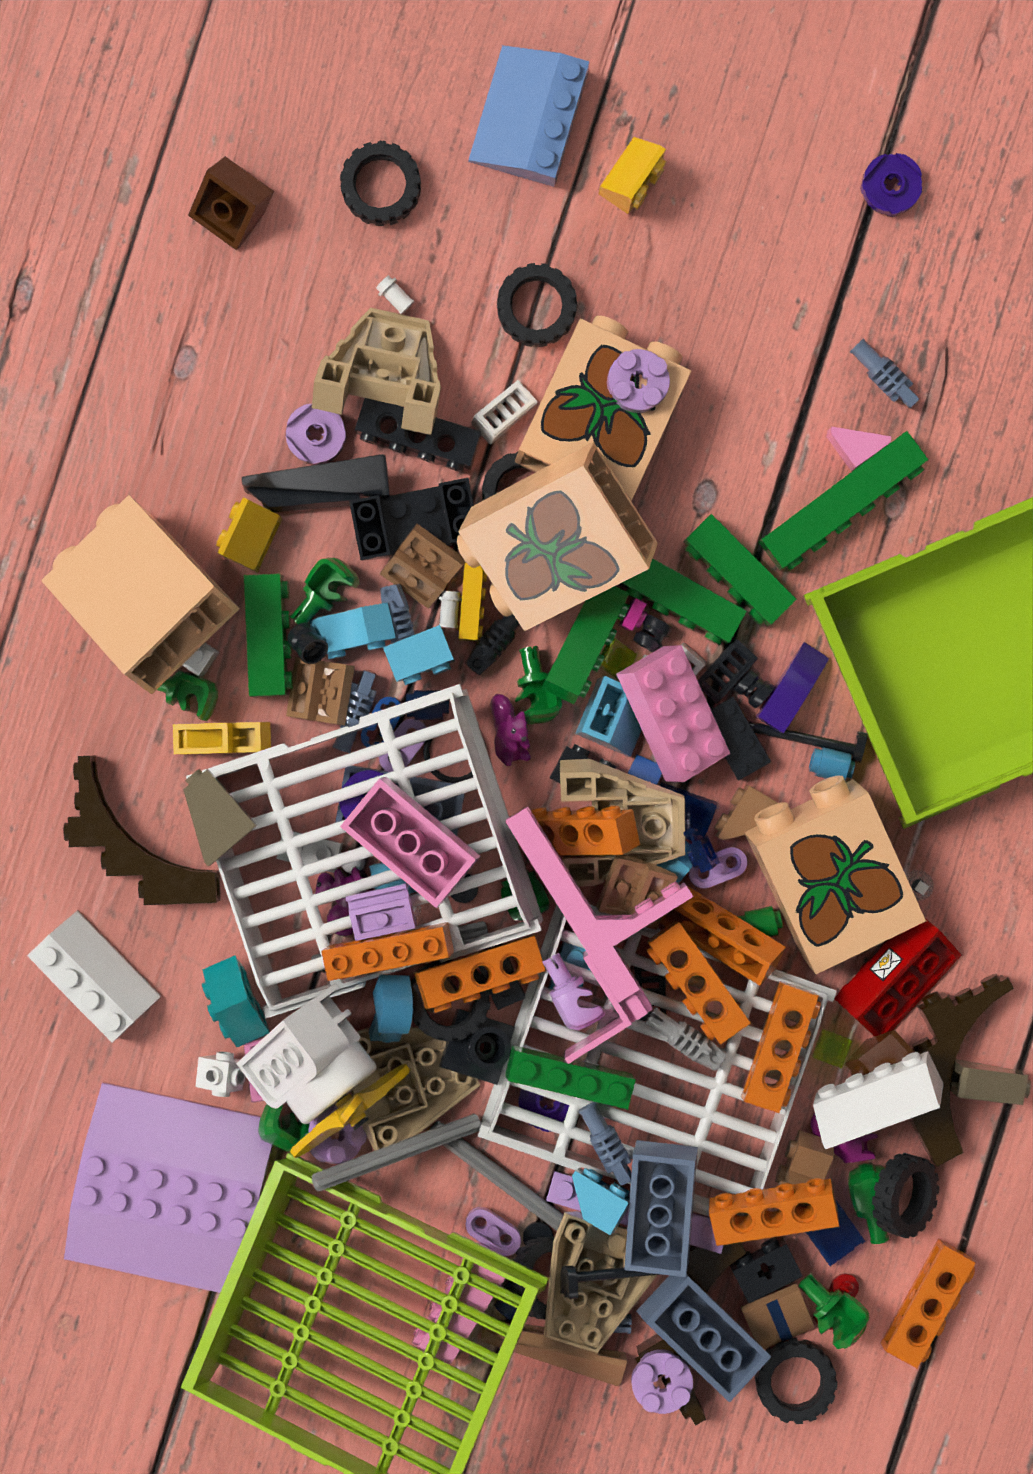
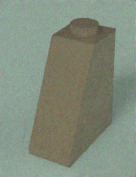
(215, 815)
(989, 1083)

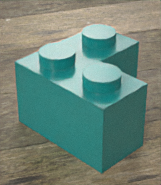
(233, 1002)

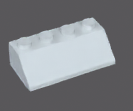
(94, 976)
(877, 1099)

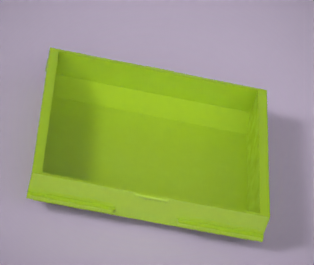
(942, 661)

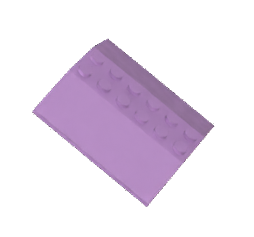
(165, 1187)

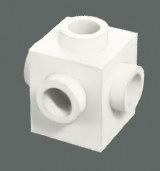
(220, 1074)

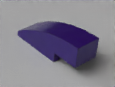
(792, 688)

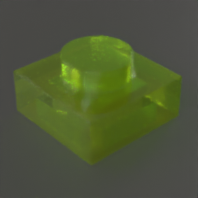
(617, 657)
(832, 1048)

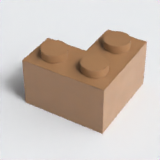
(805, 1160)

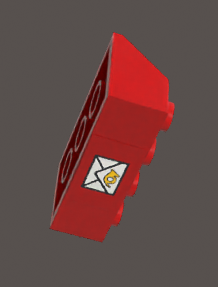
(897, 977)

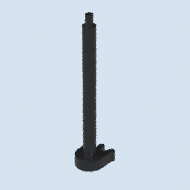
(856, 749)
(570, 1278)

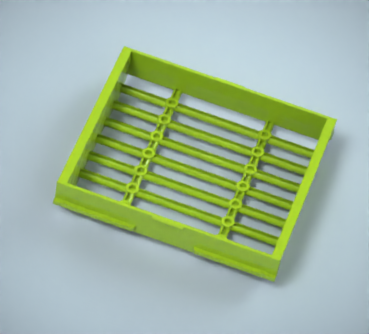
(247, 1270)

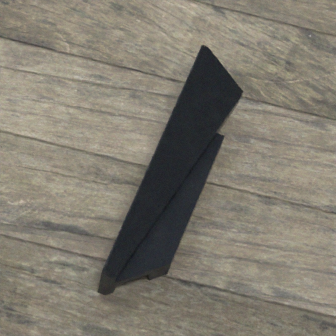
(320, 484)

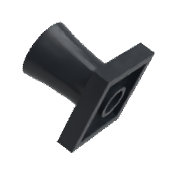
(465, 1054)

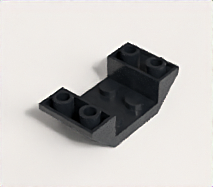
(387, 521)

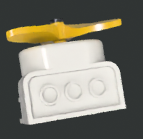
(312, 1065)

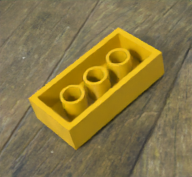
(471, 603)

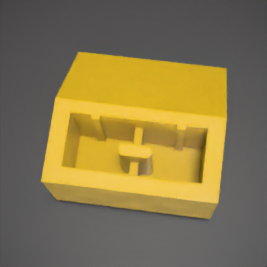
(632, 173)
(248, 534)

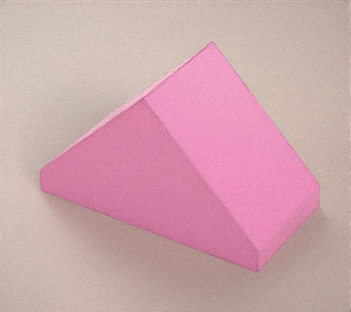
(856, 445)

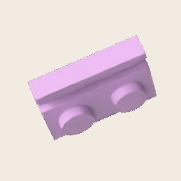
(381, 912)

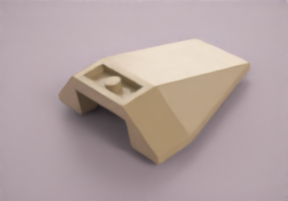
(419, 1096)
(600, 1304)

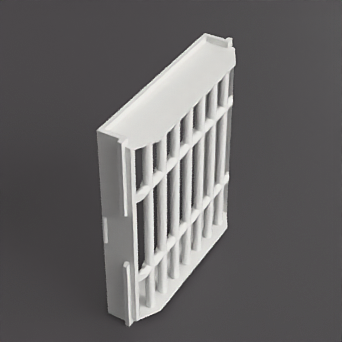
(493, 810)
(717, 1085)

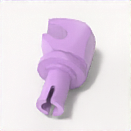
(566, 995)

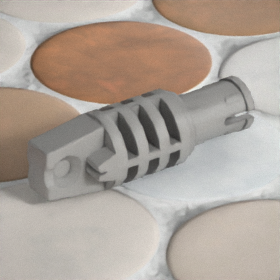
(687, 1040)

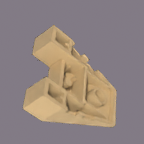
(386, 361)
(656, 811)

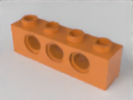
(589, 830)
(727, 937)
(388, 951)
(432, 980)
(731, 1017)
(776, 1095)
(763, 1224)
(911, 1313)

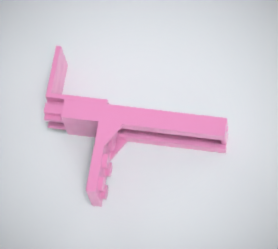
(595, 932)

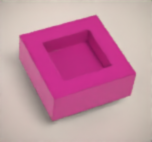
(634, 615)

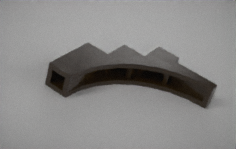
(124, 856)
(949, 1024)
(704, 1270)

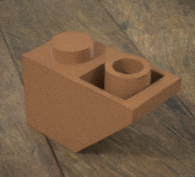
(740, 819)

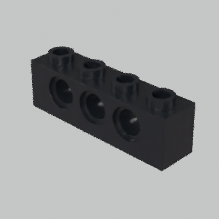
(376, 412)

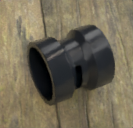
(654, 627)
(307, 643)
(748, 683)

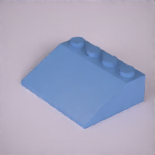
(529, 113)

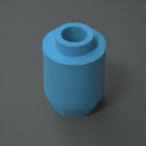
(831, 763)

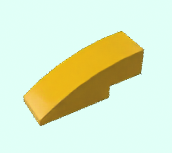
(221, 737)

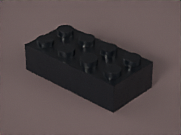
(744, 746)

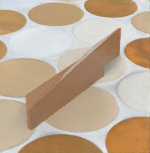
(603, 1366)

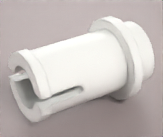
(394, 294)
(449, 609)

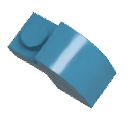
(393, 1008)

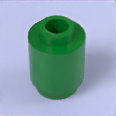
(764, 920)

